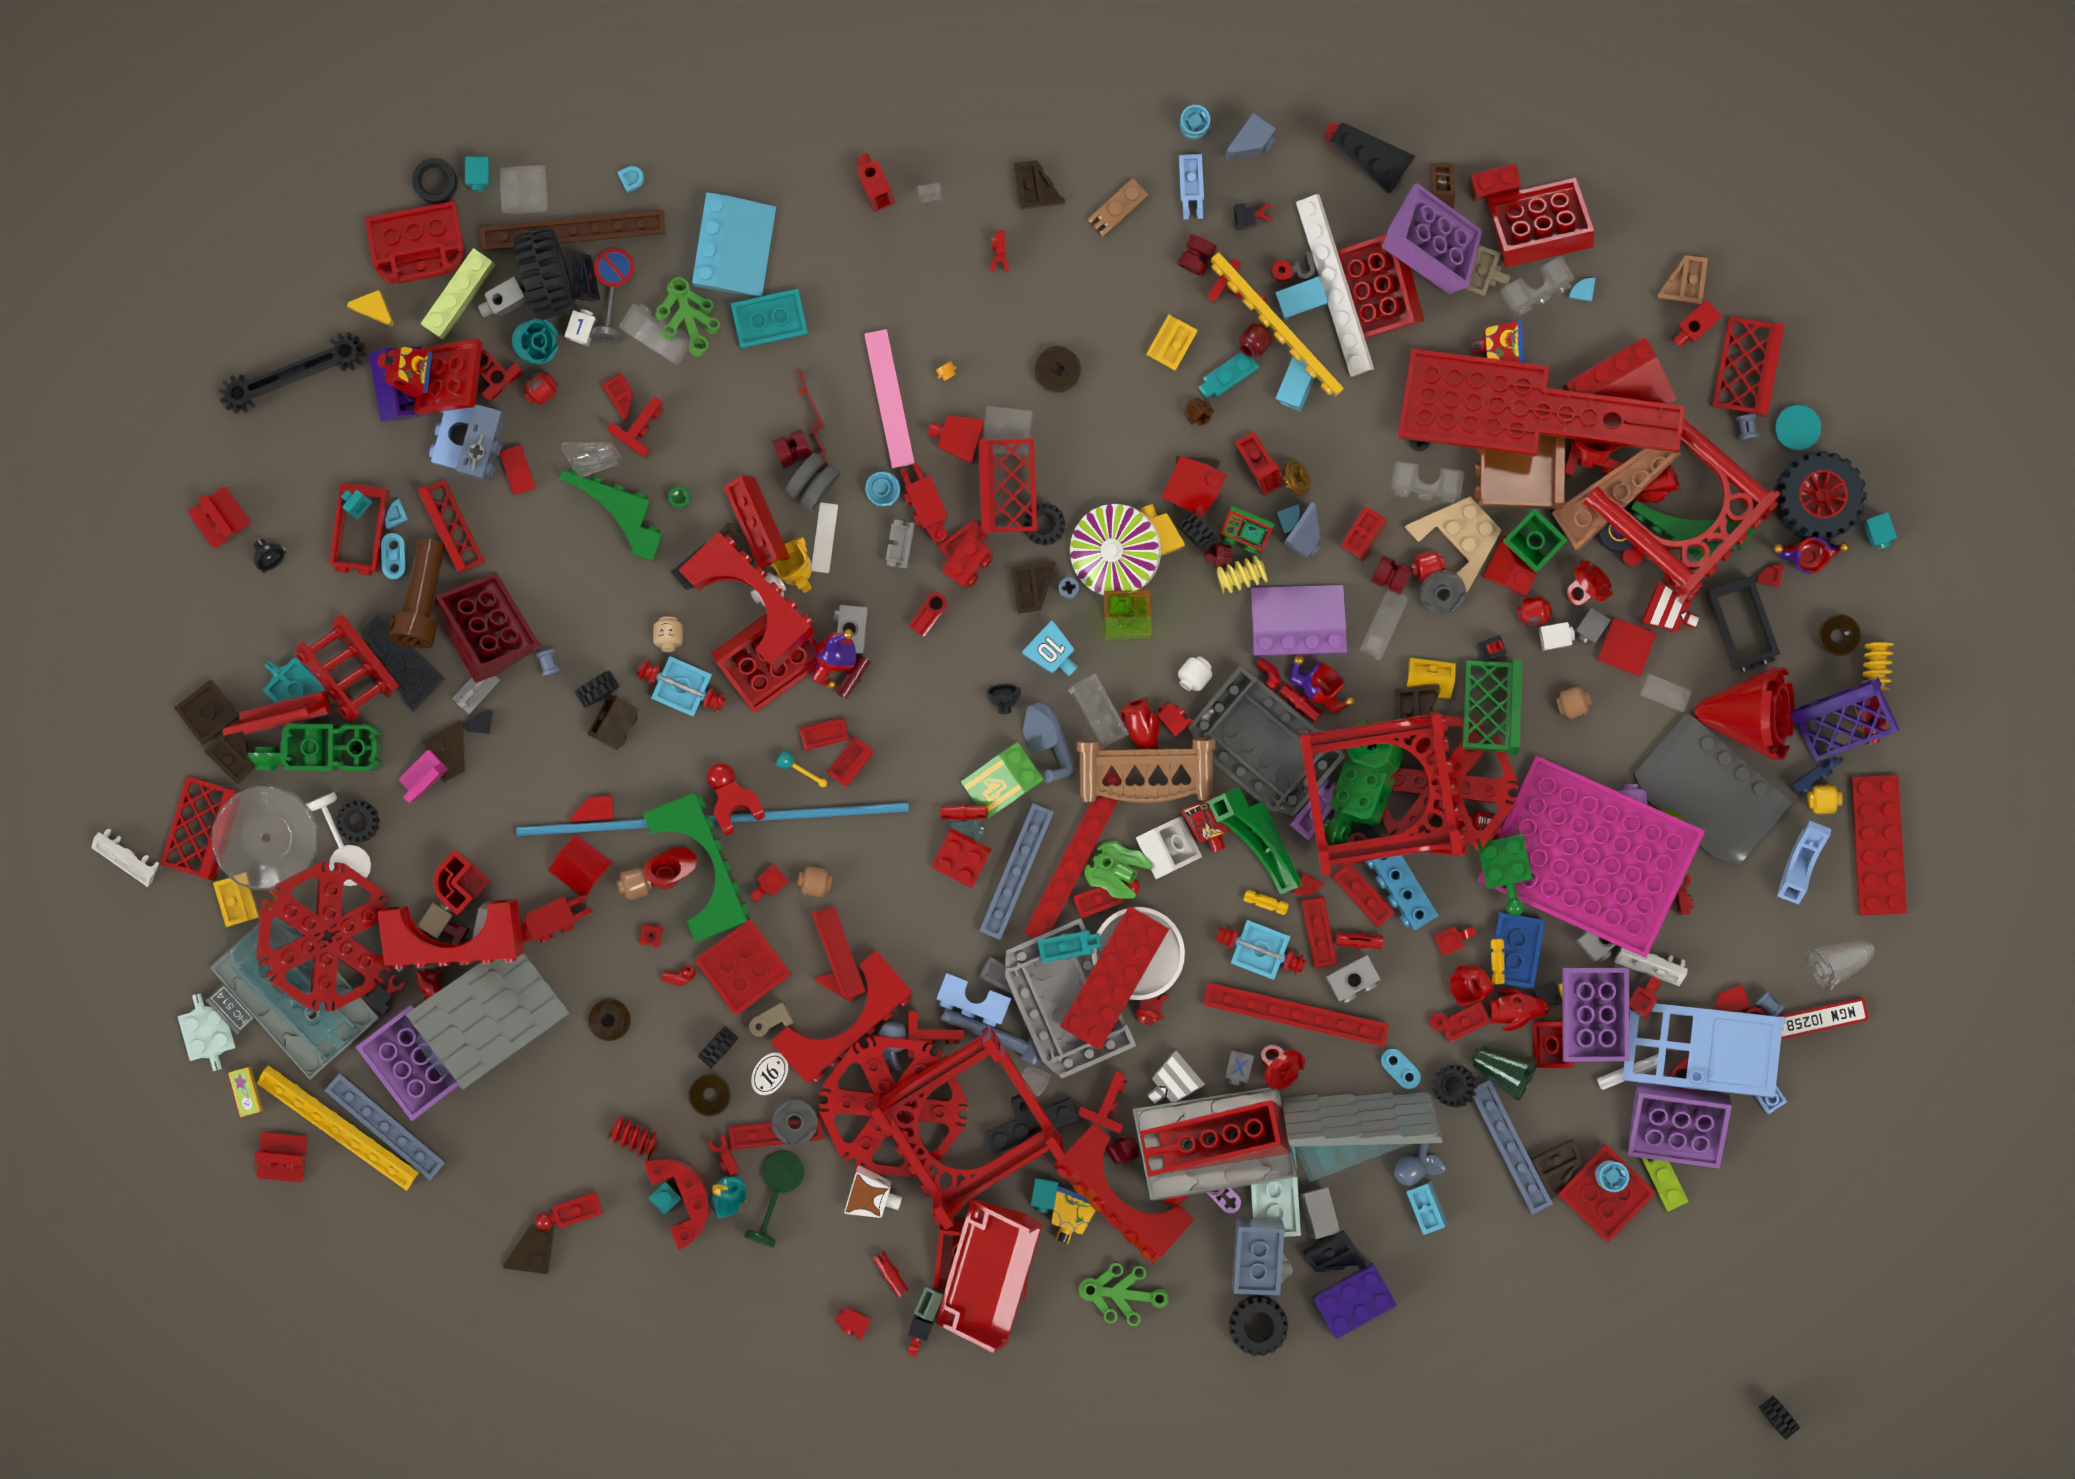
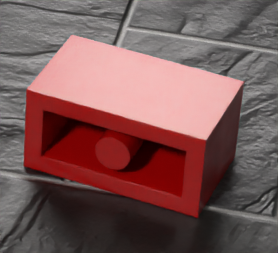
(1495, 182)

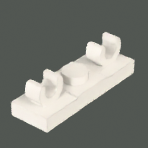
(124, 858)
(1653, 966)

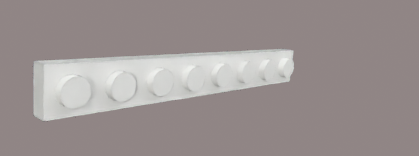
(1335, 285)

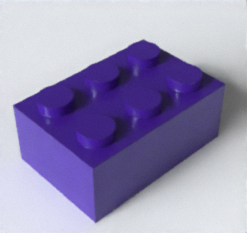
(1354, 1300)

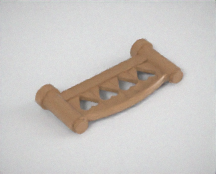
(1195, 760)

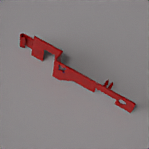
(818, 426)

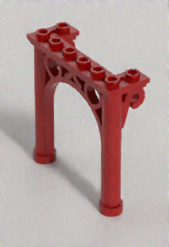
(1678, 572)

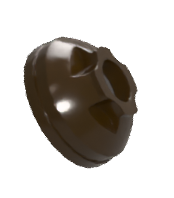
(1851, 633)
(621, 1016)
(697, 1099)

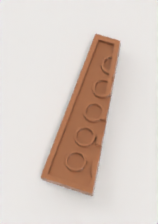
(1621, 485)

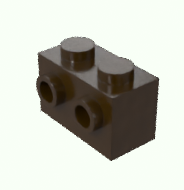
(613, 722)

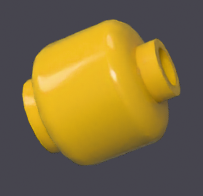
(1824, 799)

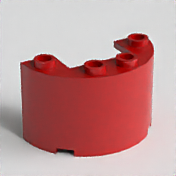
(693, 1191)

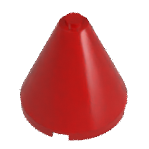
(1753, 712)

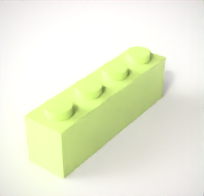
(458, 294)

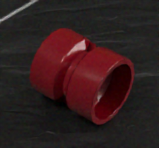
(1197, 254)
(786, 454)
(1391, 575)

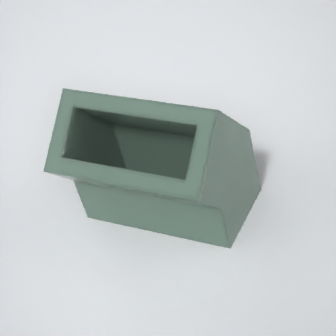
(933, 1304)

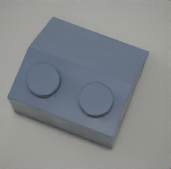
(1252, 139)

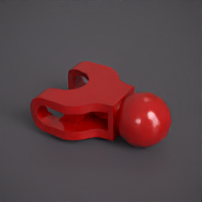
(730, 796)

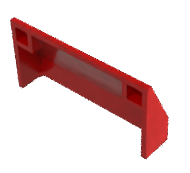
(989, 1274)

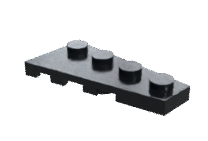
(1374, 157)
(408, 668)

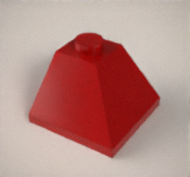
(1193, 486)
(1509, 571)

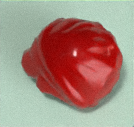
(1470, 984)

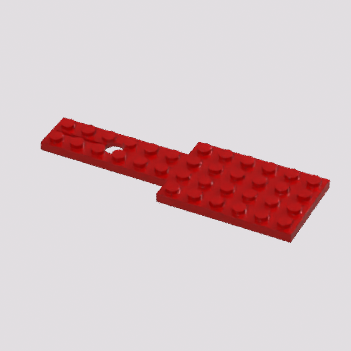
(1509, 405)

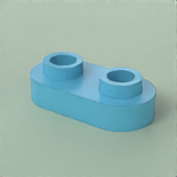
(392, 557)
(1400, 1069)

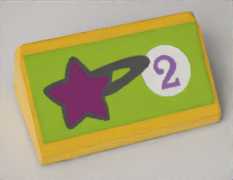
(245, 1091)

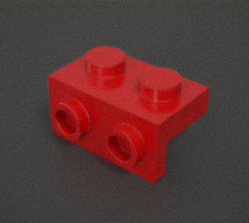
(968, 562)

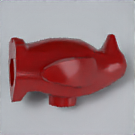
(1660, 487)
(1141, 723)
(1516, 1009)

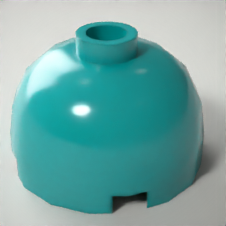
(535, 341)

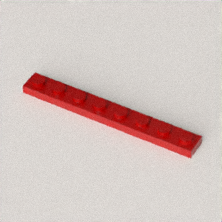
(1073, 861)
(1296, 1014)

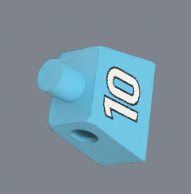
(1051, 650)

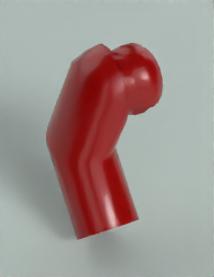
(1272, 673)
(680, 978)

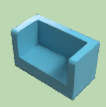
(1300, 298)

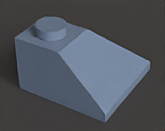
(1305, 534)

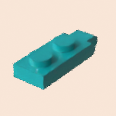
(1228, 375)
(1068, 946)

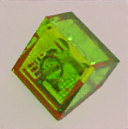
(1127, 615)

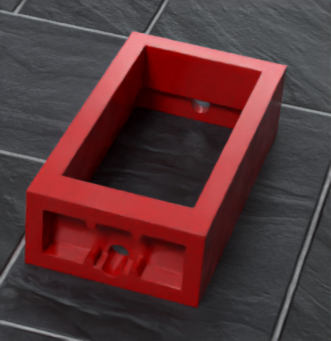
(371, 492)

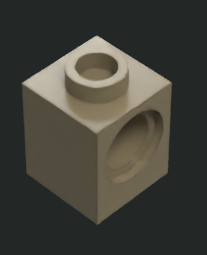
(436, 919)

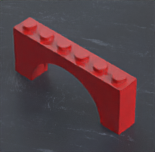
(785, 626)
(406, 944)
(813, 1055)
(1084, 1171)

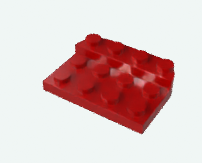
(416, 243)

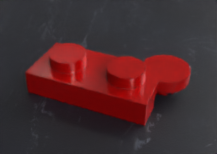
(1460, 1022)

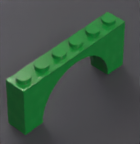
(687, 817)

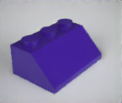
(391, 402)

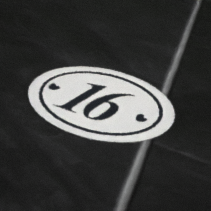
(769, 1073)

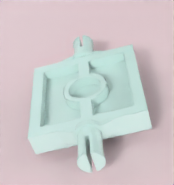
(205, 1033)

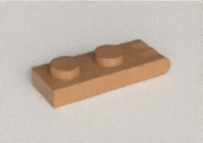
(1118, 206)

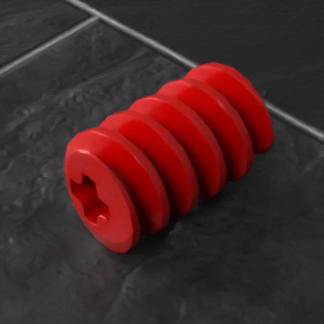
(634, 1137)

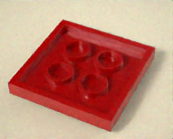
(451, 377)
(743, 967)
(1602, 1209)

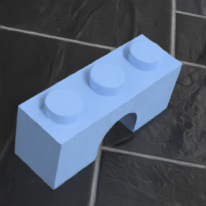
(445, 452)
(991, 1009)

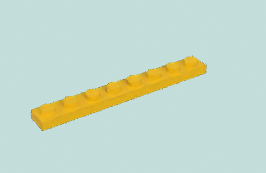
(1282, 332)
(337, 1127)

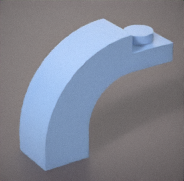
(1801, 862)

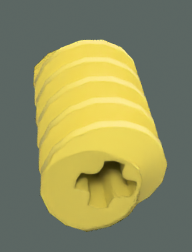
(1241, 574)

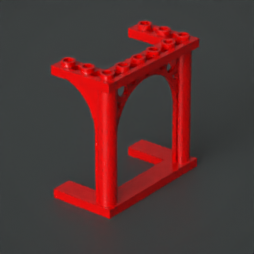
(1442, 837)
(952, 1198)

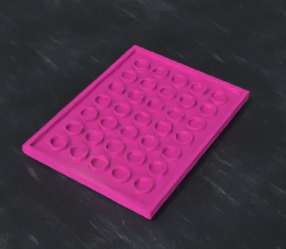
(1599, 856)

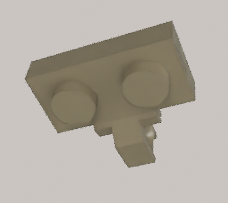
(1486, 272)

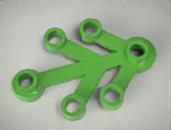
(687, 314)
(1119, 1293)

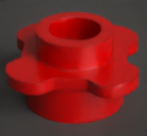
(656, 931)

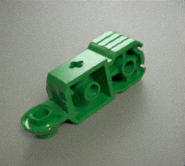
(323, 748)
(1362, 788)

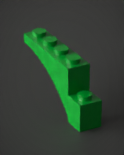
(626, 508)
(1682, 529)
(1259, 833)

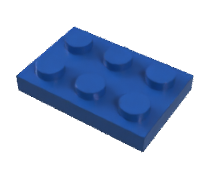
(1521, 948)

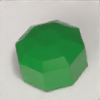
(679, 497)

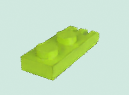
(1665, 1183)

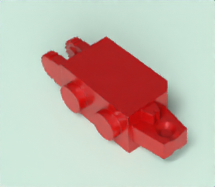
(927, 504)
(551, 918)

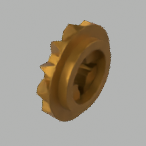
(1296, 469)

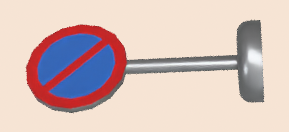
(612, 269)

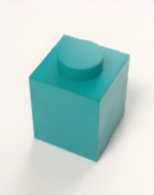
(478, 173)
(1880, 531)
(1044, 1194)
(666, 1197)

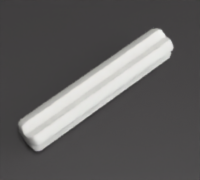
(1639, 1067)

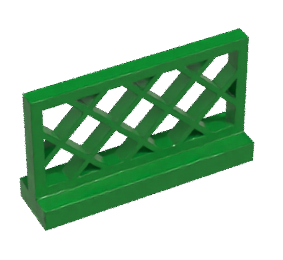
(1512, 702)

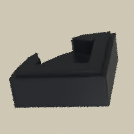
(481, 723)
(1549, 993)

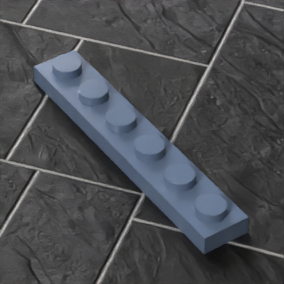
(1016, 871)
(385, 1126)
(1511, 1147)

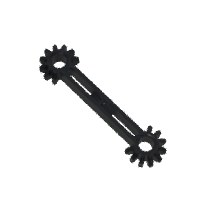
(292, 373)

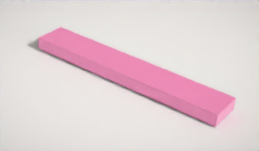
(889, 399)

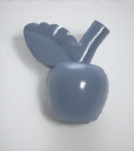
(895, 1030)
(1413, 1168)

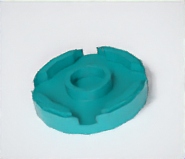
(1797, 427)

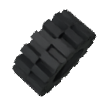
(1058, 528)
(1196, 531)
(597, 689)
(371, 821)
(718, 1047)
(1467, 1086)
(1779, 1417)

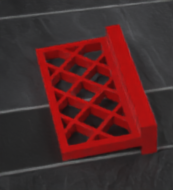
(1768, 372)
(987, 485)
(280, 713)
(209, 866)

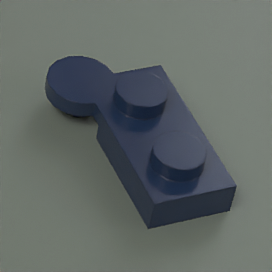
(1821, 771)

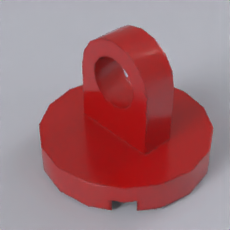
(1592, 582)
(1283, 1069)

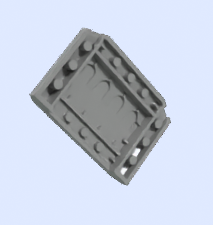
(1044, 998)

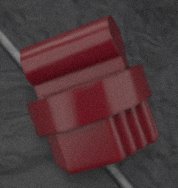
(1220, 555)
(1123, 1150)

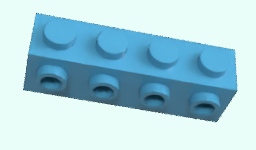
(1403, 890)

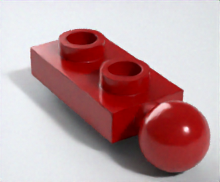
(1100, 899)
(570, 1212)

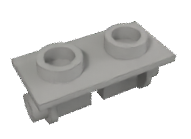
(898, 553)
(473, 693)

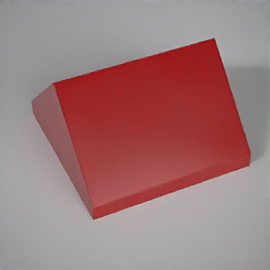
(580, 865)
(1549, 1044)

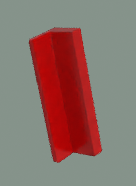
(756, 521)
(839, 952)

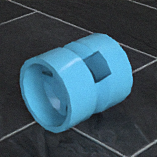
(1194, 122)
(1612, 1176)

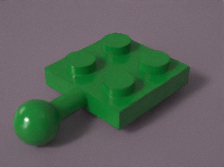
(1506, 864)

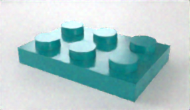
(769, 318)

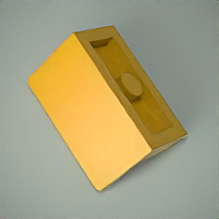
(1430, 672)

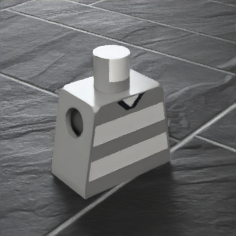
(1174, 1080)

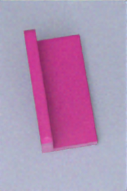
(422, 775)

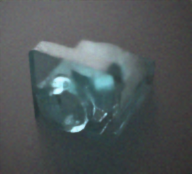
(970, 828)

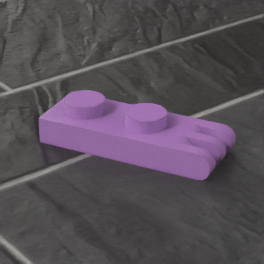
(1304, 821)

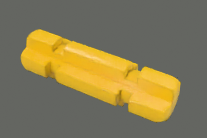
(1266, 902)
(1497, 961)

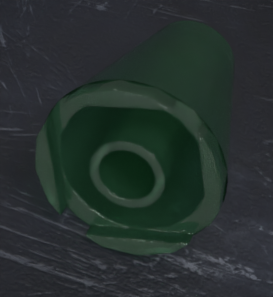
(1506, 1069)

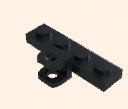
(1026, 1124)

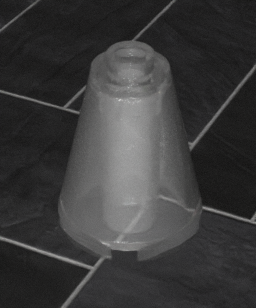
(1839, 962)

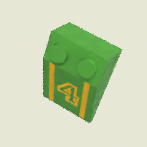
(1002, 780)

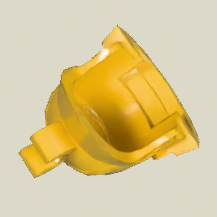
(797, 568)

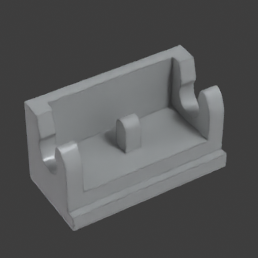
(1319, 1213)

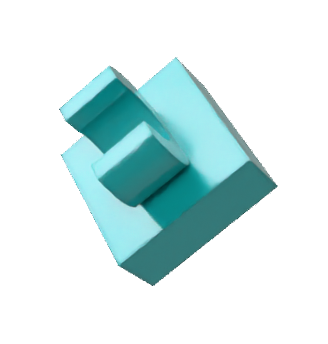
(355, 503)

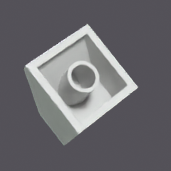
(1169, 847)

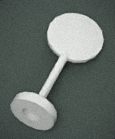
(349, 854)

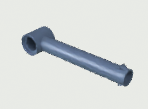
(1009, 1041)

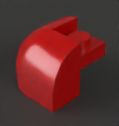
(459, 882)

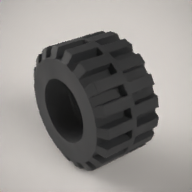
(1258, 1346)

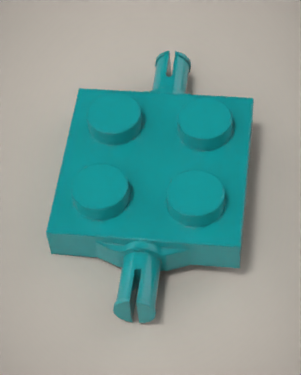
(291, 681)

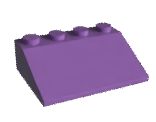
(1434, 240)
(1298, 621)
(1595, 1014)
(405, 1067)
(1679, 1123)

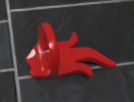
(1150, 1009)

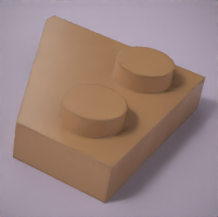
(1686, 281)

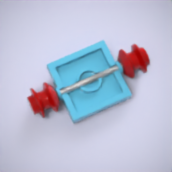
(681, 686)
(1260, 949)

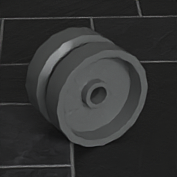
(812, 481)

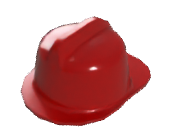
(1594, 452)
(670, 867)

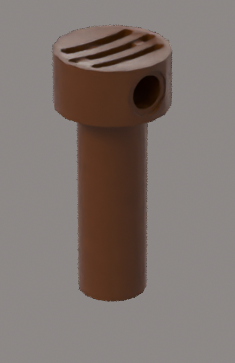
(414, 625)

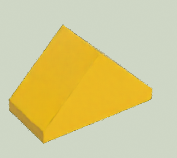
(373, 306)

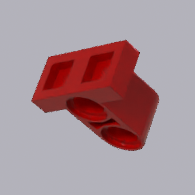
(492, 368)

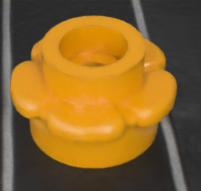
(946, 371)

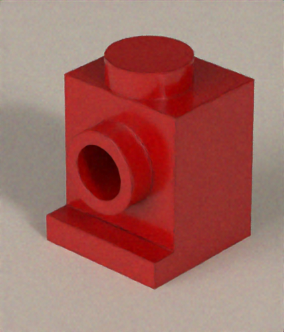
(1173, 717)
(852, 1322)

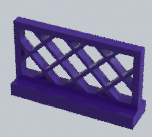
(1840, 700)

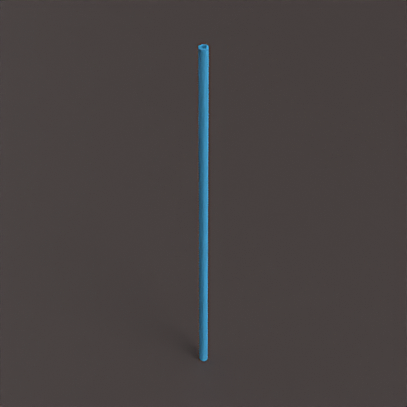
(736, 817)

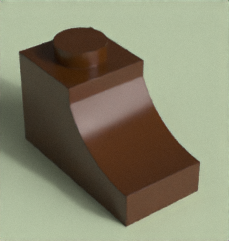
(1443, 182)

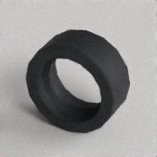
(434, 198)

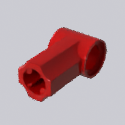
(927, 616)

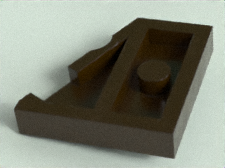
(1032, 585)
(1415, 700)
(231, 755)

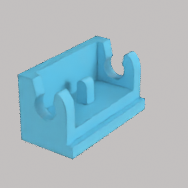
(1295, 386)
(1427, 1207)

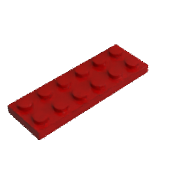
(1878, 845)
(1114, 977)

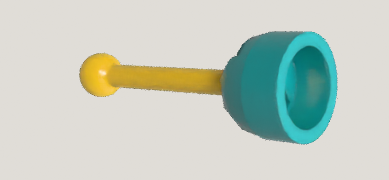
(786, 761)

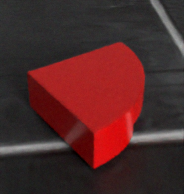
(1771, 575)
(1309, 885)

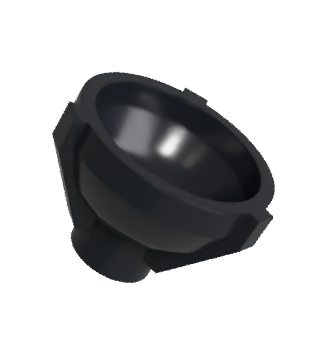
(267, 555)
(1004, 697)

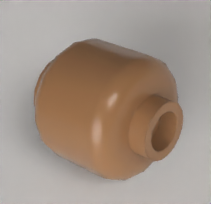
(1574, 702)
(814, 881)
(633, 884)

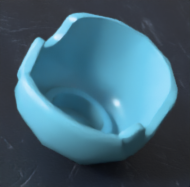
(882, 488)

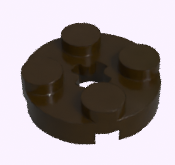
(1050, 380)

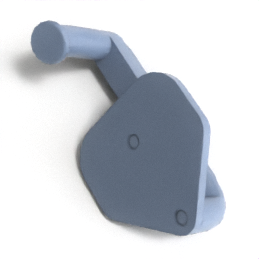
(1043, 732)

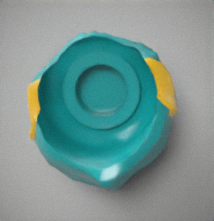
(727, 1196)

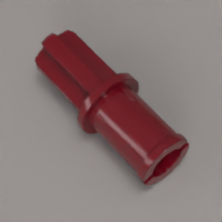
(853, 677)

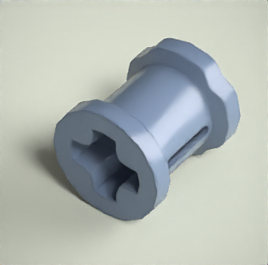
(1752, 434)
(1073, 582)
(548, 662)
(1769, 1004)

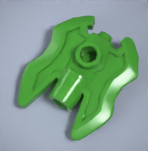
(1114, 867)

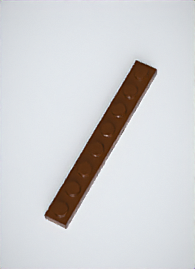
(579, 229)

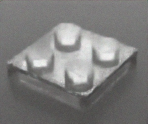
(523, 189)
(1007, 424)

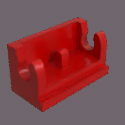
(1364, 533)
(850, 762)

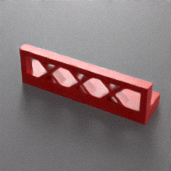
(443, 530)

